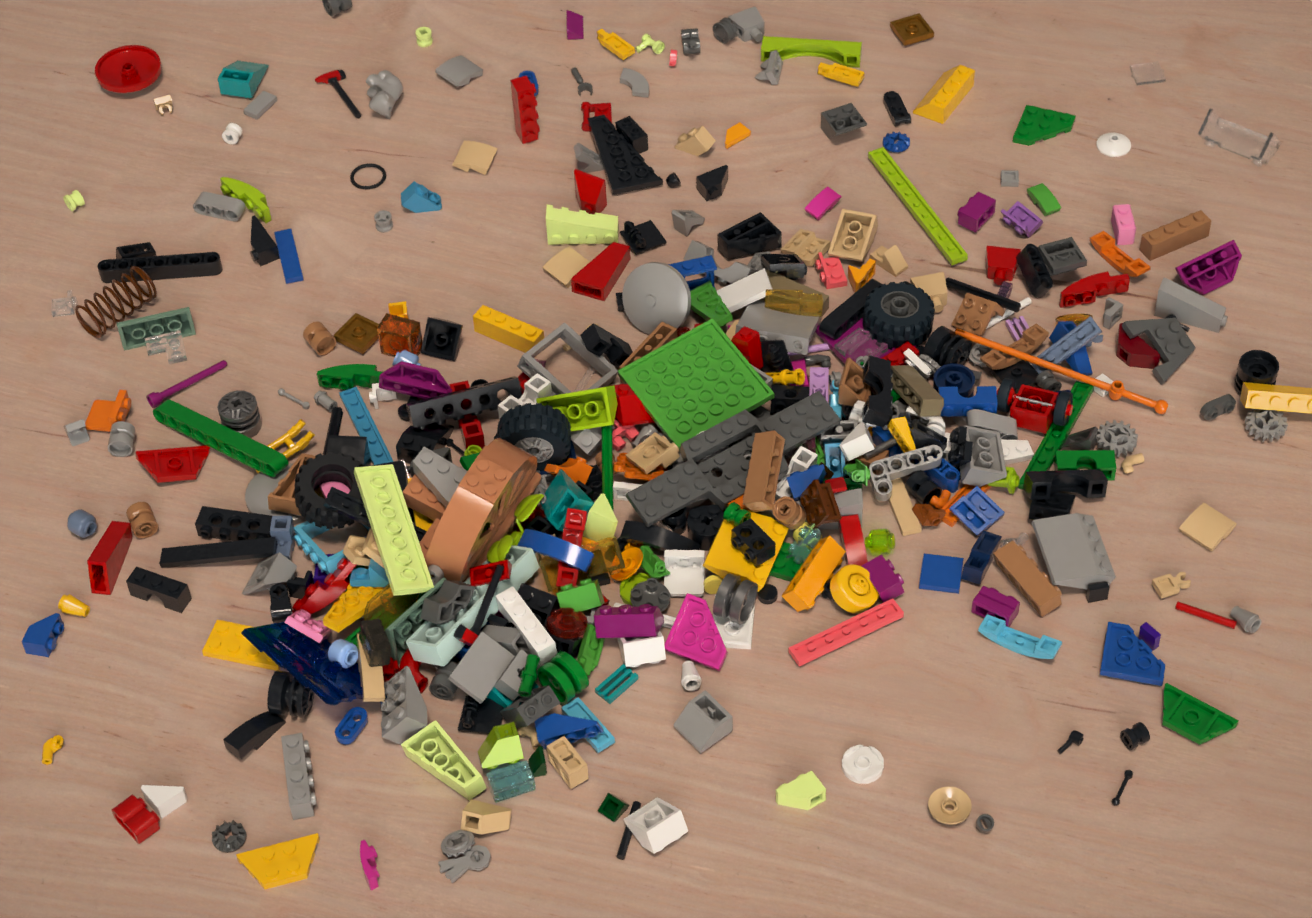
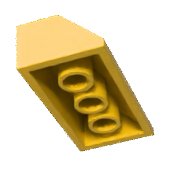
(946, 94)

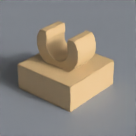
(162, 103)

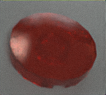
(567, 623)

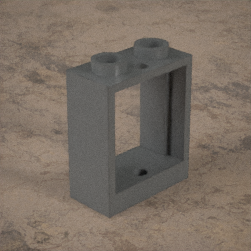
(533, 707)

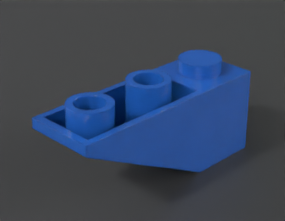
(1079, 360)
(555, 726)

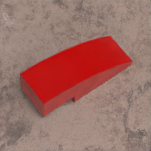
(852, 540)

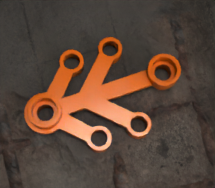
(631, 471)

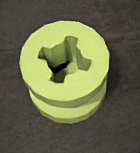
(424, 36)
(74, 200)

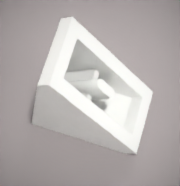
(857, 442)
(164, 798)

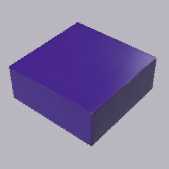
(1149, 636)

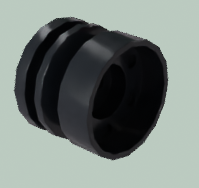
(947, 347)
(1256, 367)
(289, 695)

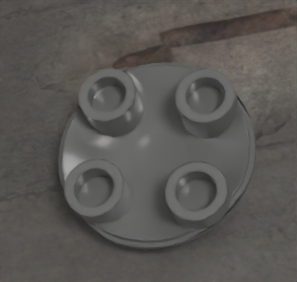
(650, 593)

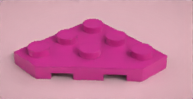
(696, 634)

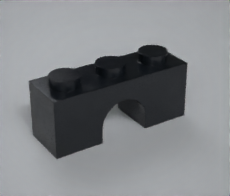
(601, 341)
(172, 593)

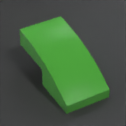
(1044, 198)

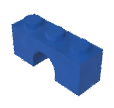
(959, 406)

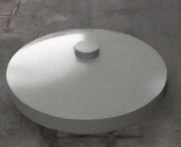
(656, 295)
(258, 491)

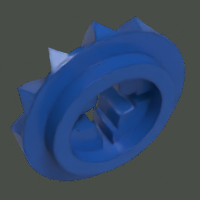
(901, 145)

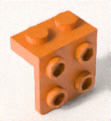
(105, 413)

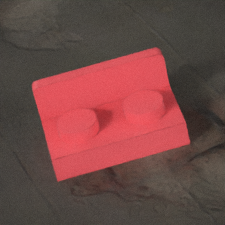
(831, 271)

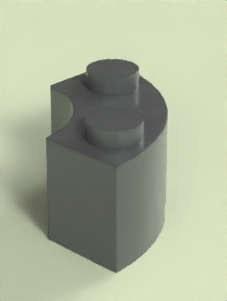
(447, 602)

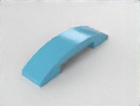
(1017, 641)

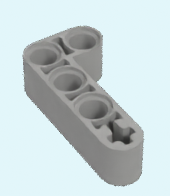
(906, 469)

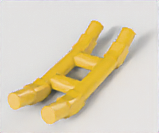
(286, 438)

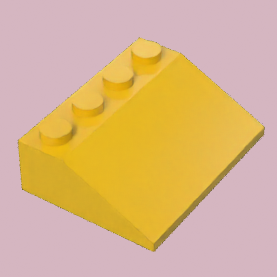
(726, 559)

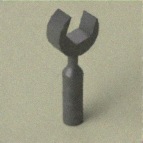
(583, 86)

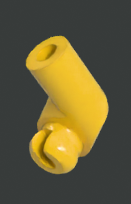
(50, 748)

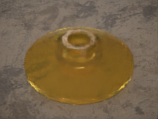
(1076, 318)

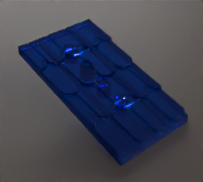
(307, 662)

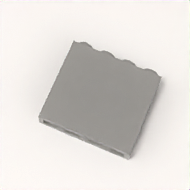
(777, 325)

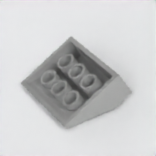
(1073, 550)

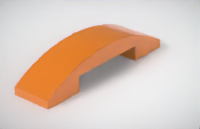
(1116, 257)

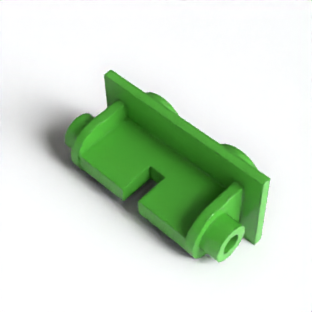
(857, 472)
(652, 563)

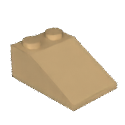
(853, 235)

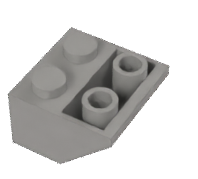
(704, 722)

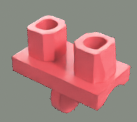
(620, 431)

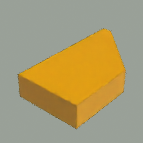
(736, 134)

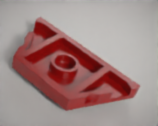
(174, 463)

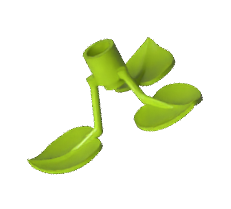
(499, 549)

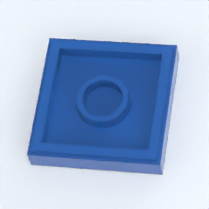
(941, 573)

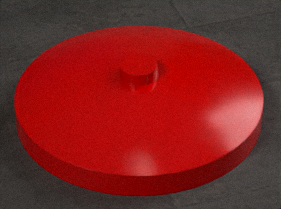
(128, 68)

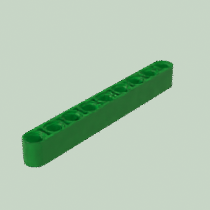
(220, 438)

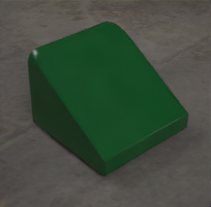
(537, 763)
(613, 807)

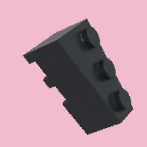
(749, 237)

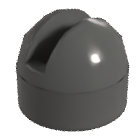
(988, 823)

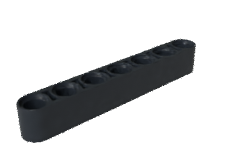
(162, 266)

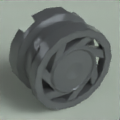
(725, 30)

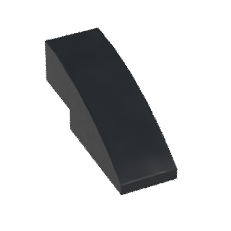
(253, 733)

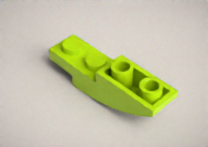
(249, 195)

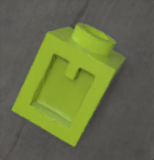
(1011, 481)

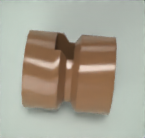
(319, 338)
(789, 513)
(142, 520)

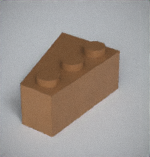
(284, 495)

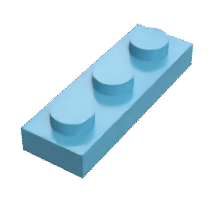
(578, 709)

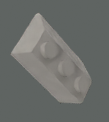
(987, 458)

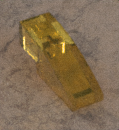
(794, 302)

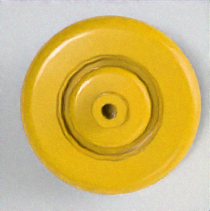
(853, 589)

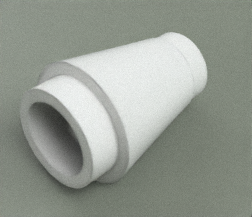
(690, 677)

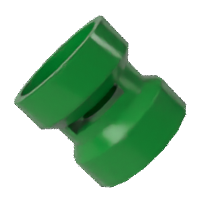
(735, 514)

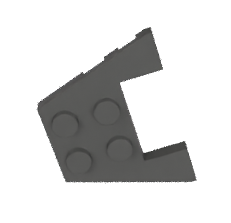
(1168, 340)

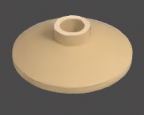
(949, 798)

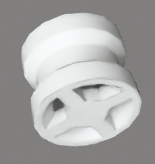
(232, 133)

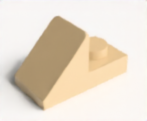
(890, 260)

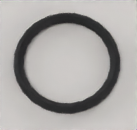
(368, 165)

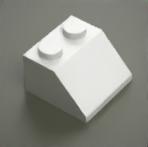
(642, 650)
(656, 824)

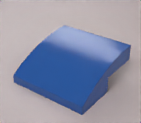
(977, 511)

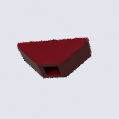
(1135, 351)

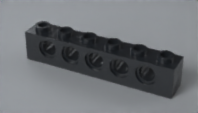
(416, 409)

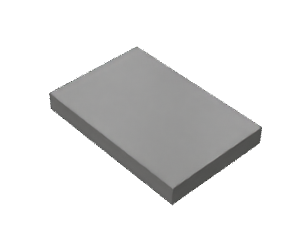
(481, 667)

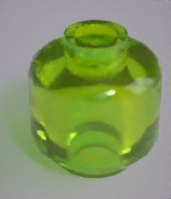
(880, 541)

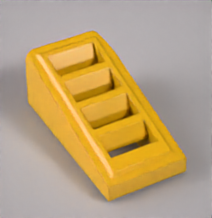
(901, 432)

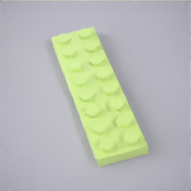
(393, 530)

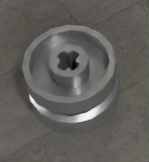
(735, 598)

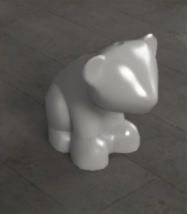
(384, 91)

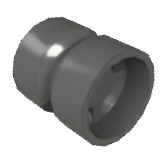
(334, 7)
(440, 685)

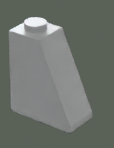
(507, 637)

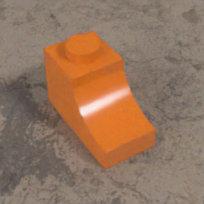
(576, 469)

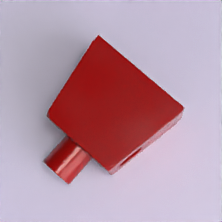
(1001, 263)

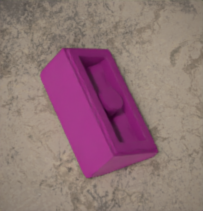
(574, 25)

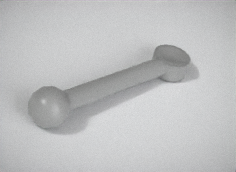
(305, 405)

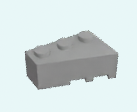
(438, 474)

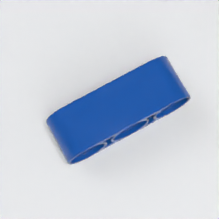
(944, 475)

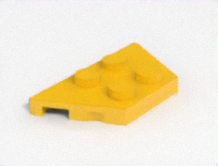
(281, 862)

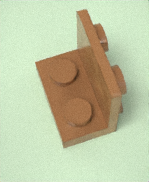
(977, 313)

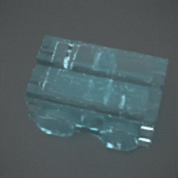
(510, 781)

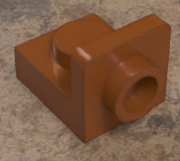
(928, 515)

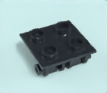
(642, 236)
(775, 356)
(480, 717)

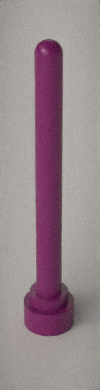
(155, 399)

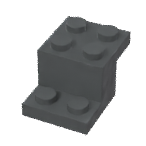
(1062, 256)

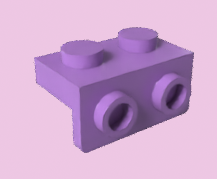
(1022, 219)

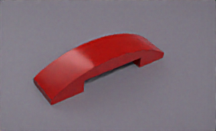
(572, 532)

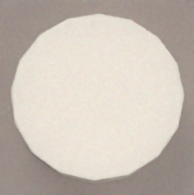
(862, 764)

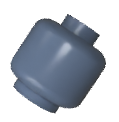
(82, 523)

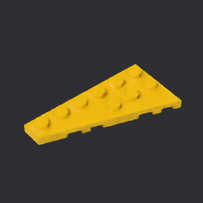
(350, 607)

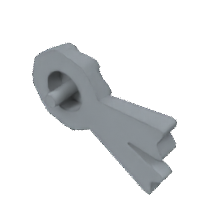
(474, 859)

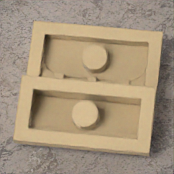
(475, 156)
(806, 246)
(565, 265)
(1207, 526)

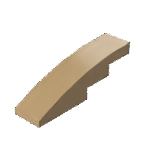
(371, 678)

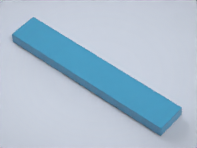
(365, 425)

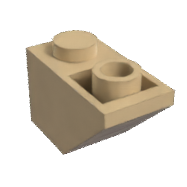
(695, 142)
(485, 817)

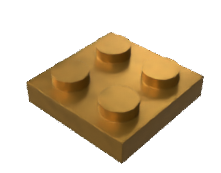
(912, 29)
(357, 333)

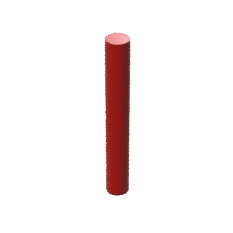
(1206, 615)

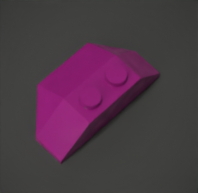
(1211, 268)
(414, 381)

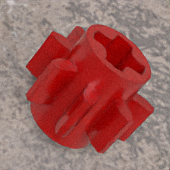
(390, 669)

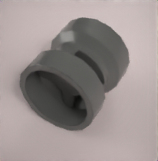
(1047, 381)

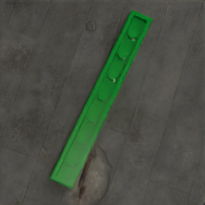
(1057, 434)

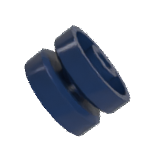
(955, 376)

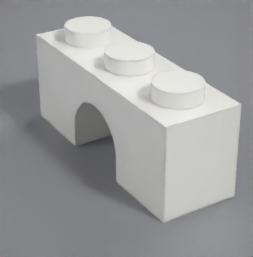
(534, 388)

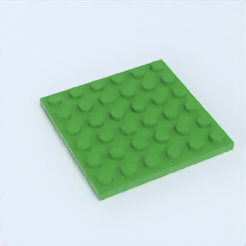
(695, 382)

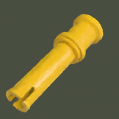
(788, 377)

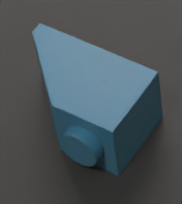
(834, 458)

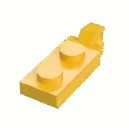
(615, 44)
(841, 73)

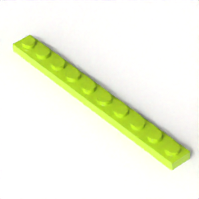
(918, 206)

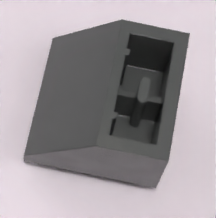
(841, 120)

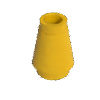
(73, 606)

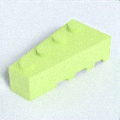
(580, 227)
(443, 759)

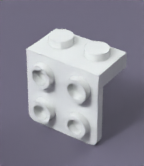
(685, 572)

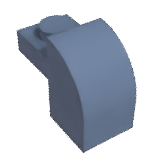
(283, 531)

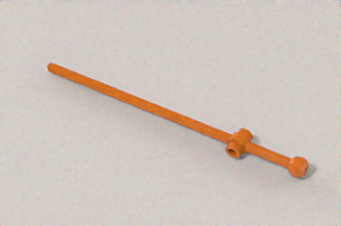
(1116, 389)

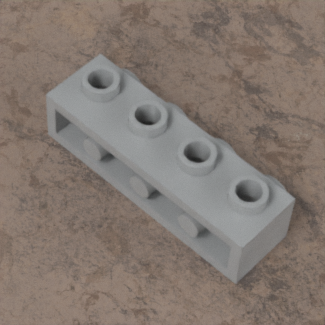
(297, 776)

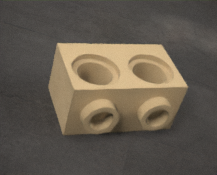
(567, 762)

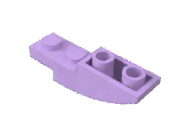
(819, 381)

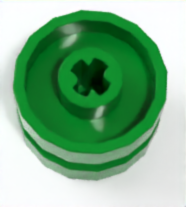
(563, 676)

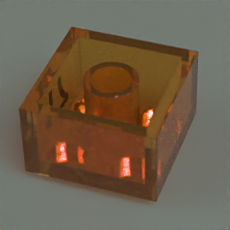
(398, 335)

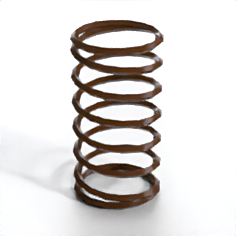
(143, 274)

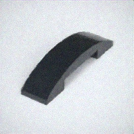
(656, 537)

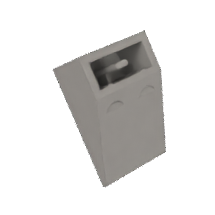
(403, 709)

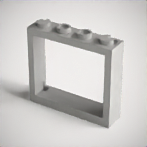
(569, 336)

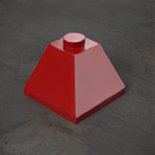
(590, 192)
(630, 408)

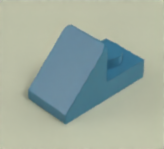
(371, 577)

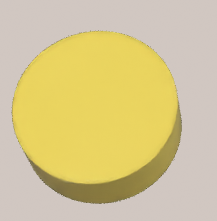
(712, 584)

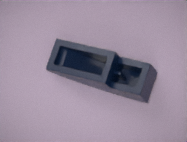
(980, 557)

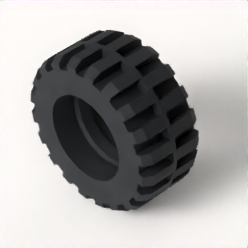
(318, 471)

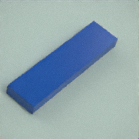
(288, 256)

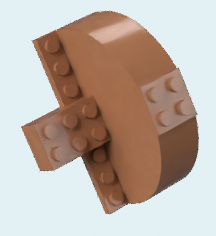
(457, 529)

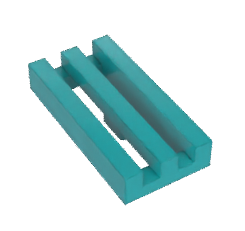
(614, 681)

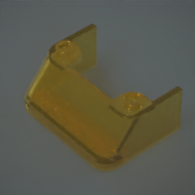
(606, 559)

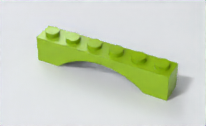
(842, 52)

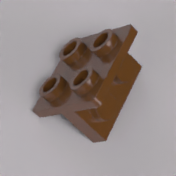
(819, 504)

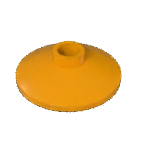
(632, 559)

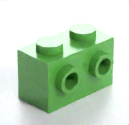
(581, 596)

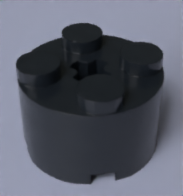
(704, 524)

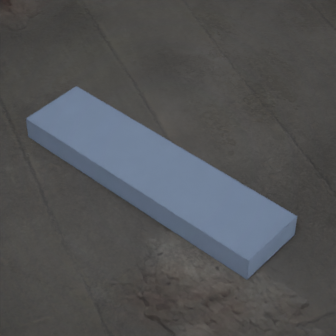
(1069, 343)

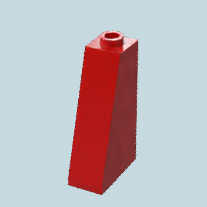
(602, 272)
(109, 557)

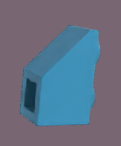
(420, 199)

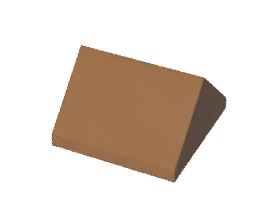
(852, 385)

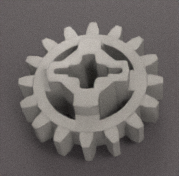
(1257, 420)
(1116, 437)

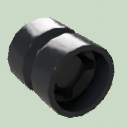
(922, 487)
(677, 521)

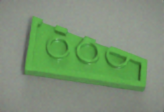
(709, 304)

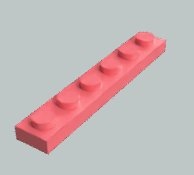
(845, 632)

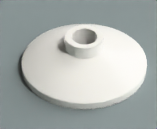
(1113, 144)

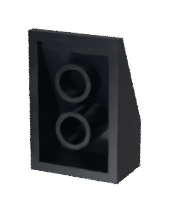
(414, 440)

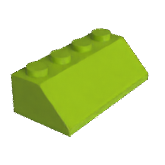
(585, 408)

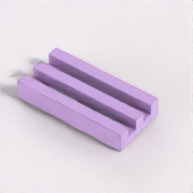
(1021, 321)

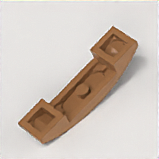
(1030, 341)

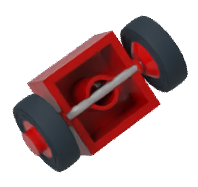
(1034, 406)

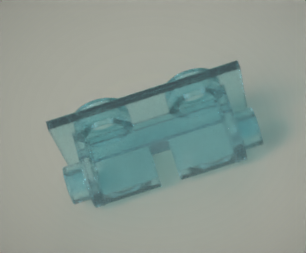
(807, 537)

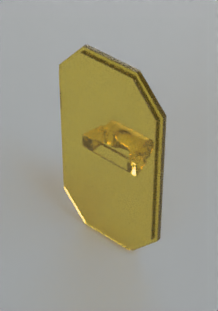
(388, 607)

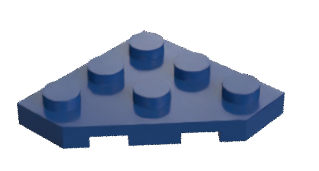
(1129, 657)

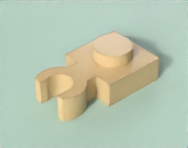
(1169, 585)

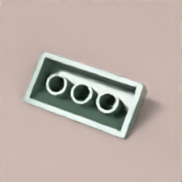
(136, 330)

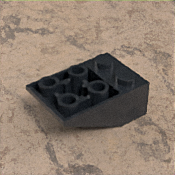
(539, 602)

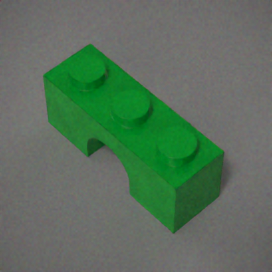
(1088, 460)

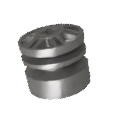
(240, 413)

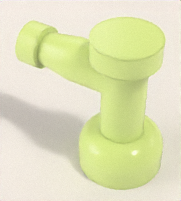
(657, 46)

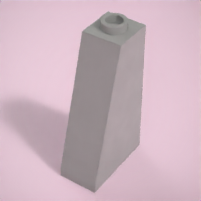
(1189, 307)
(848, 503)

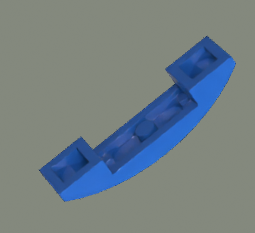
(557, 549)

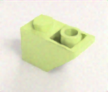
(802, 792)

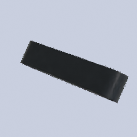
(848, 312)

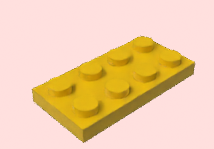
(229, 644)

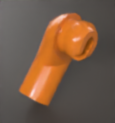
(942, 500)

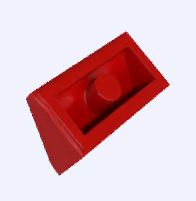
(483, 574)

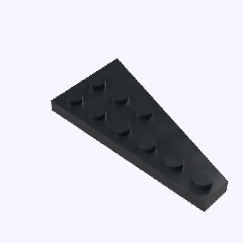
(620, 160)

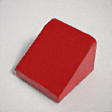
(837, 484)

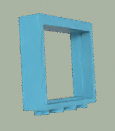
(303, 536)

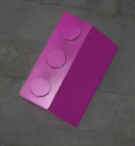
(628, 621)

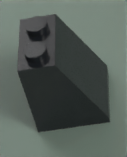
(350, 445)

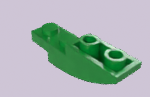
(348, 376)

